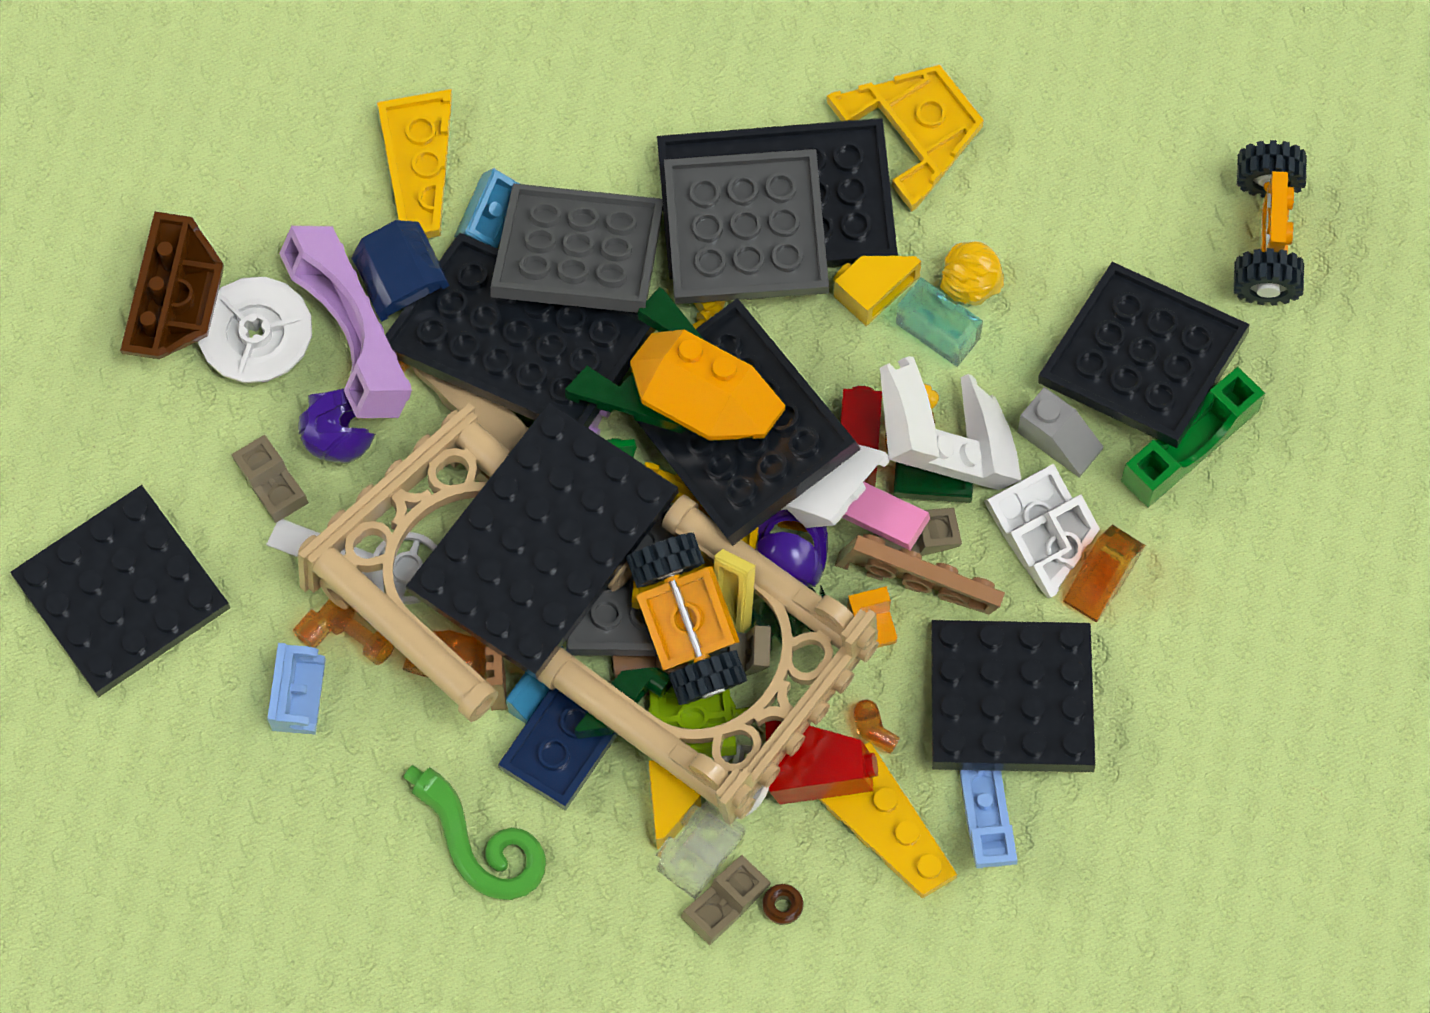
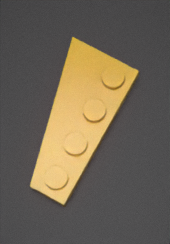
(417, 154)
(894, 832)

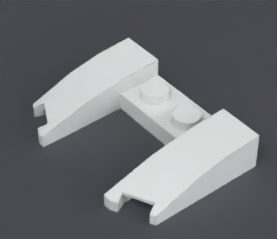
(982, 458)

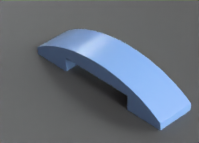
(987, 818)

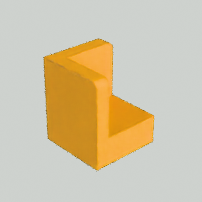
(879, 602)

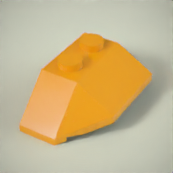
(704, 387)

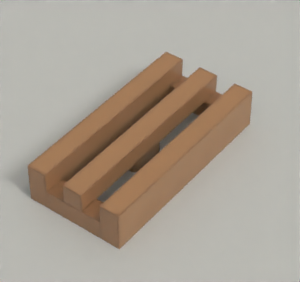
(496, 677)

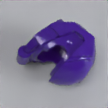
(327, 431)
(792, 551)

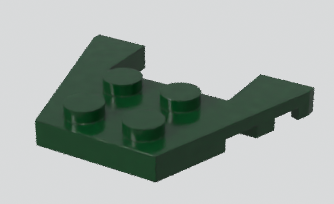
(592, 387)

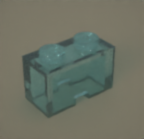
(939, 322)

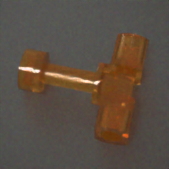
(331, 618)

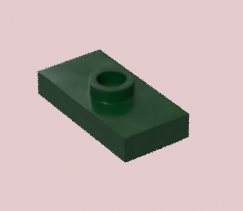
(927, 485)

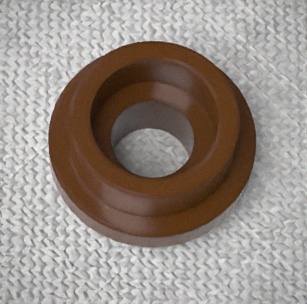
(785, 892)

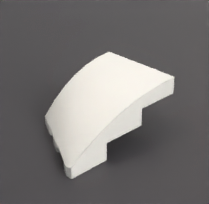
(832, 495)
(1044, 526)

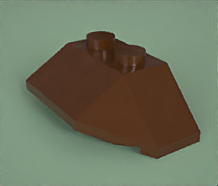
(173, 289)

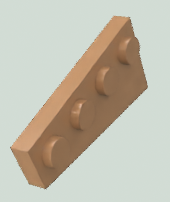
(918, 574)

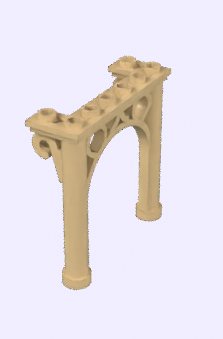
(342, 577)
(720, 782)

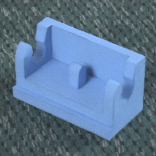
(296, 689)

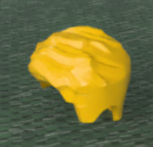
(972, 273)

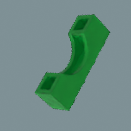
(1223, 413)

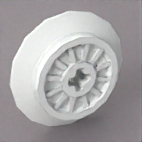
(246, 307)

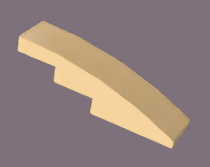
(492, 417)

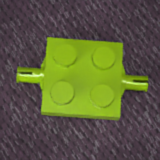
(698, 715)

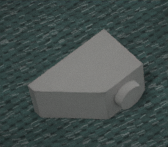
(1059, 432)

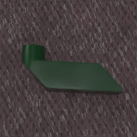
(634, 685)

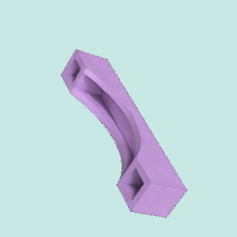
(322, 268)

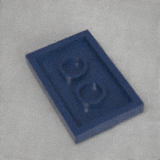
(549, 753)

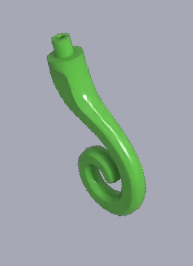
(443, 799)

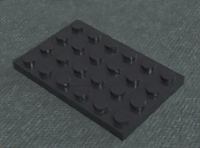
(850, 171)
(511, 348)
(751, 478)
(542, 540)

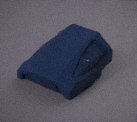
(398, 266)

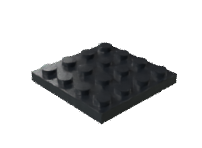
(1144, 354)
(120, 590)
(1012, 696)

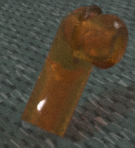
(870, 726)

